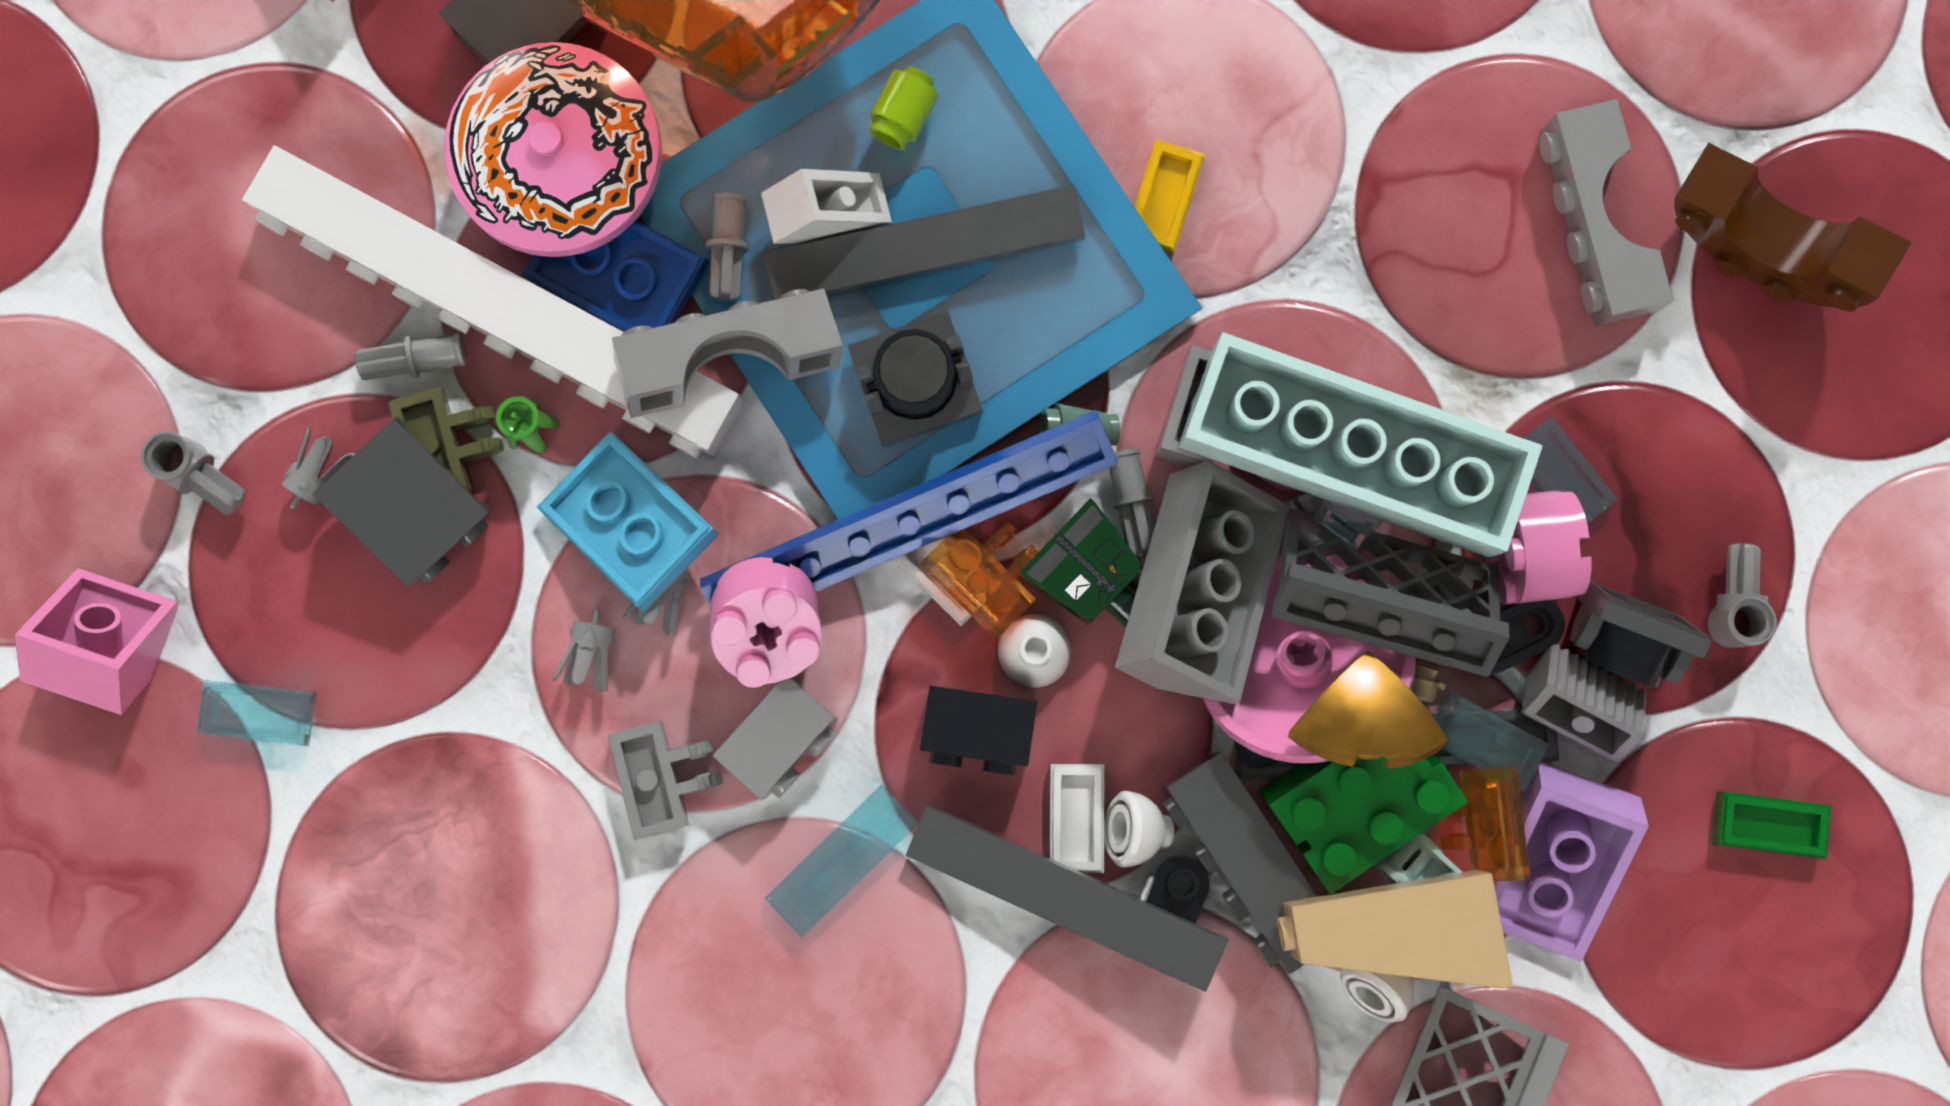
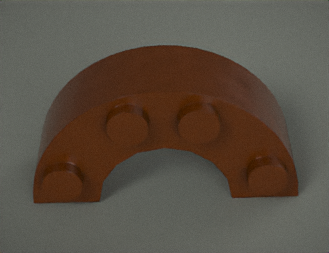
(1780, 248)

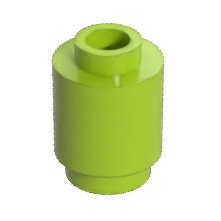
(903, 107)

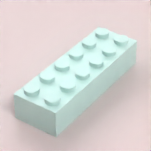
(1360, 446)

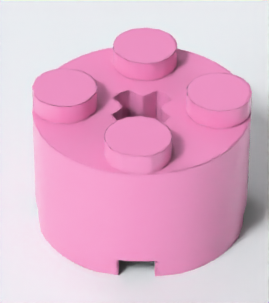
(1545, 551)
(764, 622)

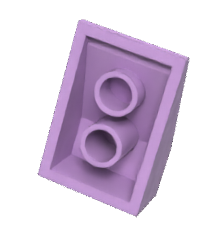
(1577, 854)

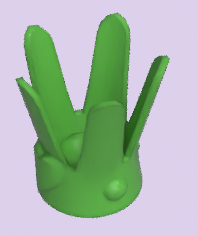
(521, 421)

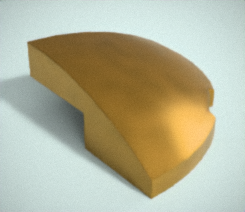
(1369, 717)

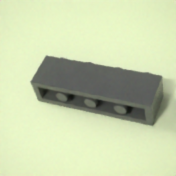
(1241, 848)

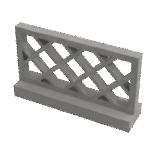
(1533, 1072)

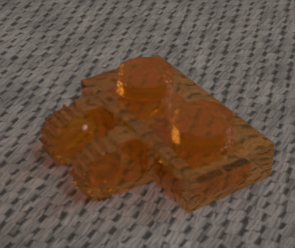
(979, 580)
(1492, 824)

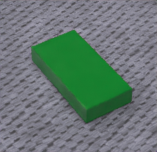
(1771, 825)

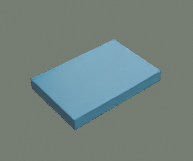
(627, 521)

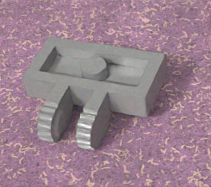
(650, 778)

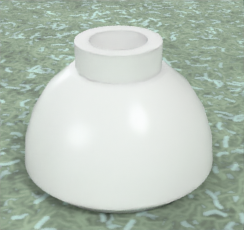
(1034, 651)
(1135, 829)
(1379, 994)

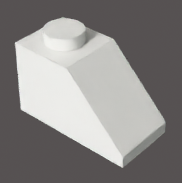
(824, 205)

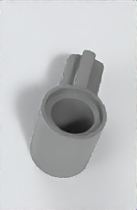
(194, 473)
(1744, 595)

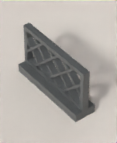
(1387, 613)

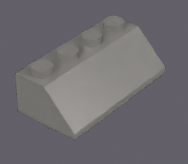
(1203, 585)

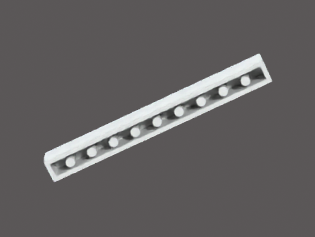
(473, 294)

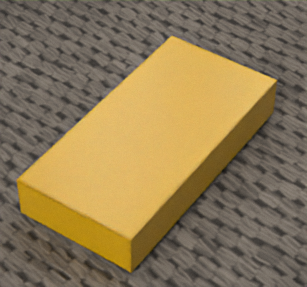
(1168, 191)

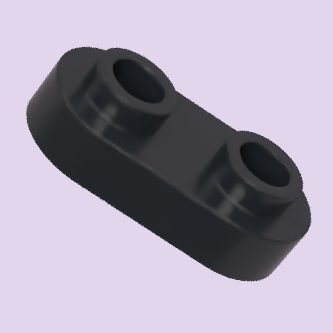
(1523, 644)
(1163, 895)

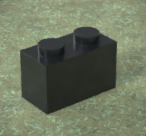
(978, 728)

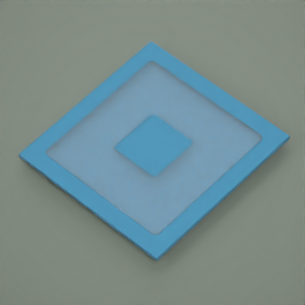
(1025, 321)

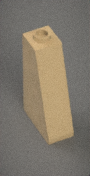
(1414, 928)

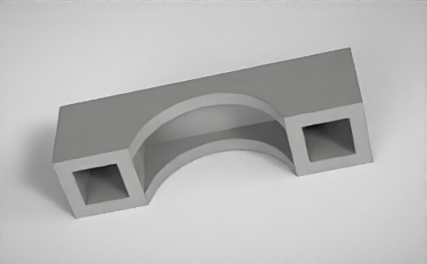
(1616, 274)
(788, 332)

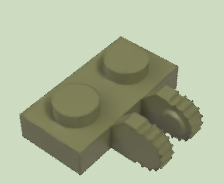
(435, 427)

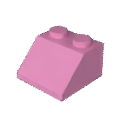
(95, 641)

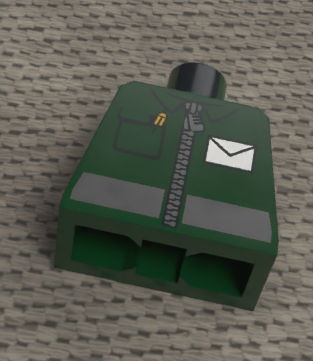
(1086, 567)

